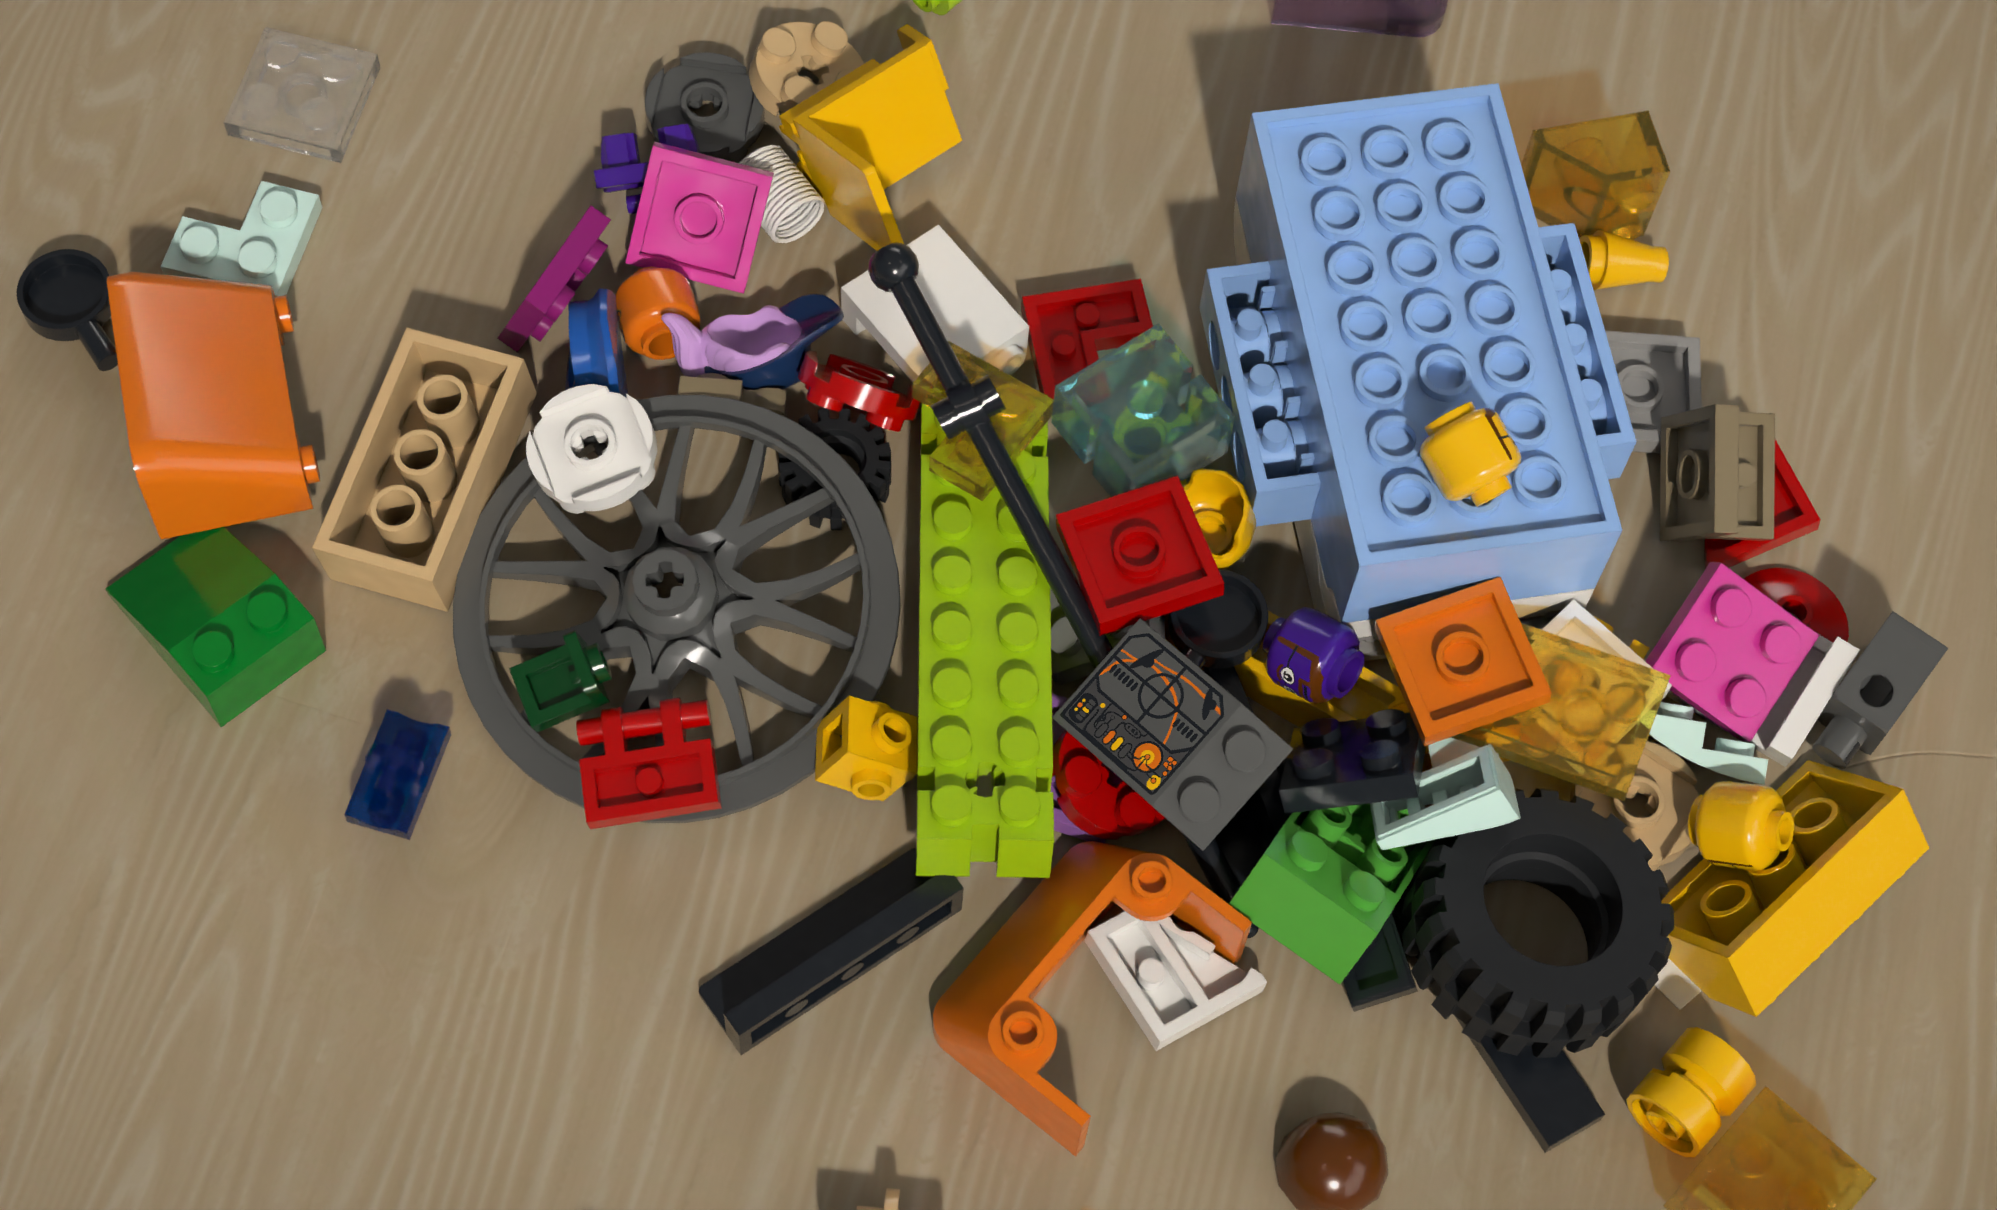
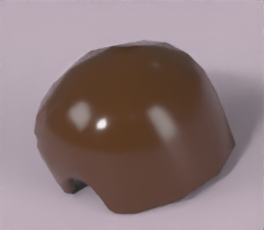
(1332, 1163)

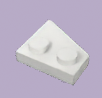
(1168, 975)

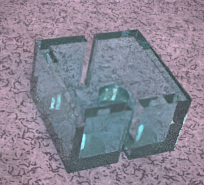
(1131, 417)

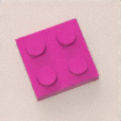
(699, 216)
(1731, 651)

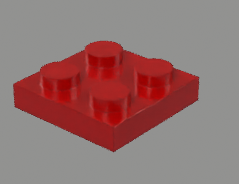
(1139, 555)

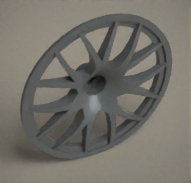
(700, 618)

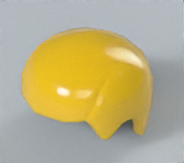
(1222, 513)

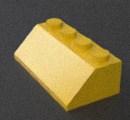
(1757, 930)

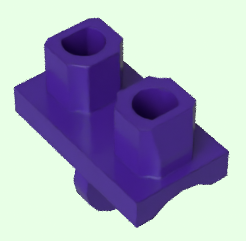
(622, 162)

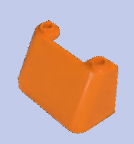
(208, 401)

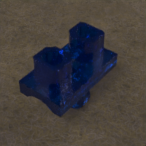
(397, 775)

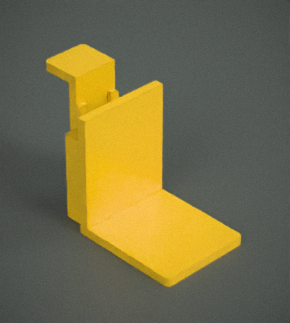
(873, 133)

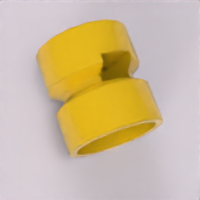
(1698, 1085)

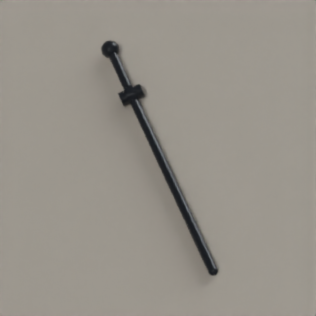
(969, 410)

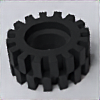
(845, 438)

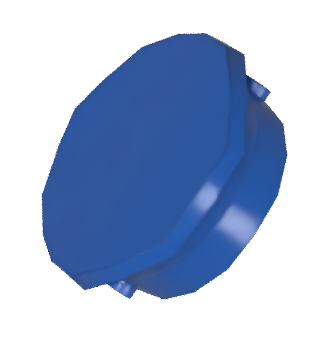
(595, 344)

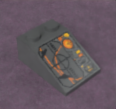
(1172, 734)

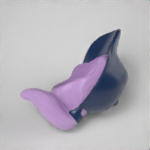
(756, 347)

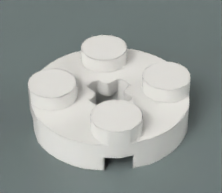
(597, 482)

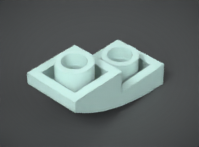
(1685, 737)

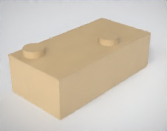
(425, 468)

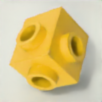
(874, 750)

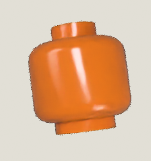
(644, 300)

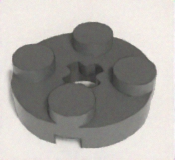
(713, 79)

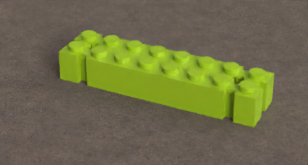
(982, 677)

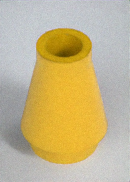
(1622, 261)

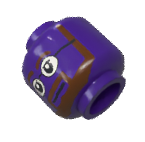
(1313, 655)

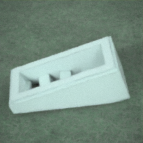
(1467, 797)

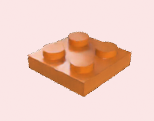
(1462, 661)

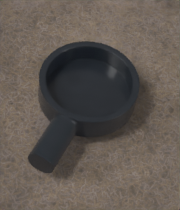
(69, 301)
(1224, 628)

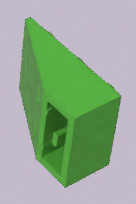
(1328, 886)

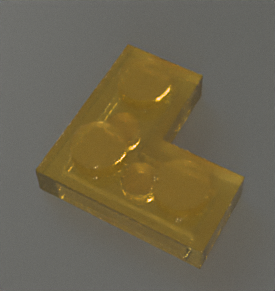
(1016, 426)

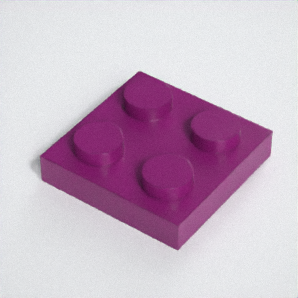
(558, 281)

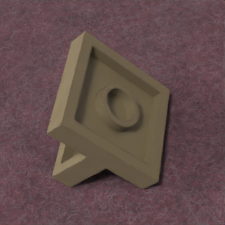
(1717, 475)

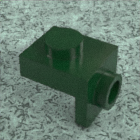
(562, 682)

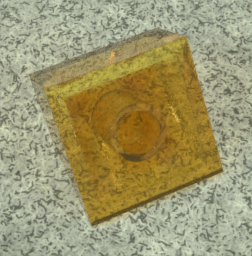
(1597, 174)

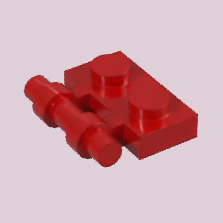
(652, 780)

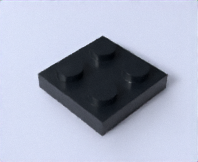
(1352, 762)

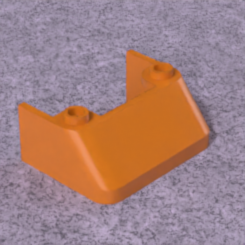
(990, 1010)

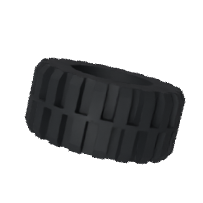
(1505, 992)

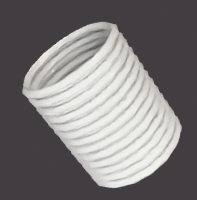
(792, 201)

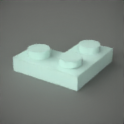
(260, 252)

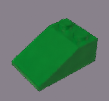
(219, 620)

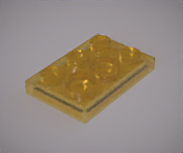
(1594, 718)

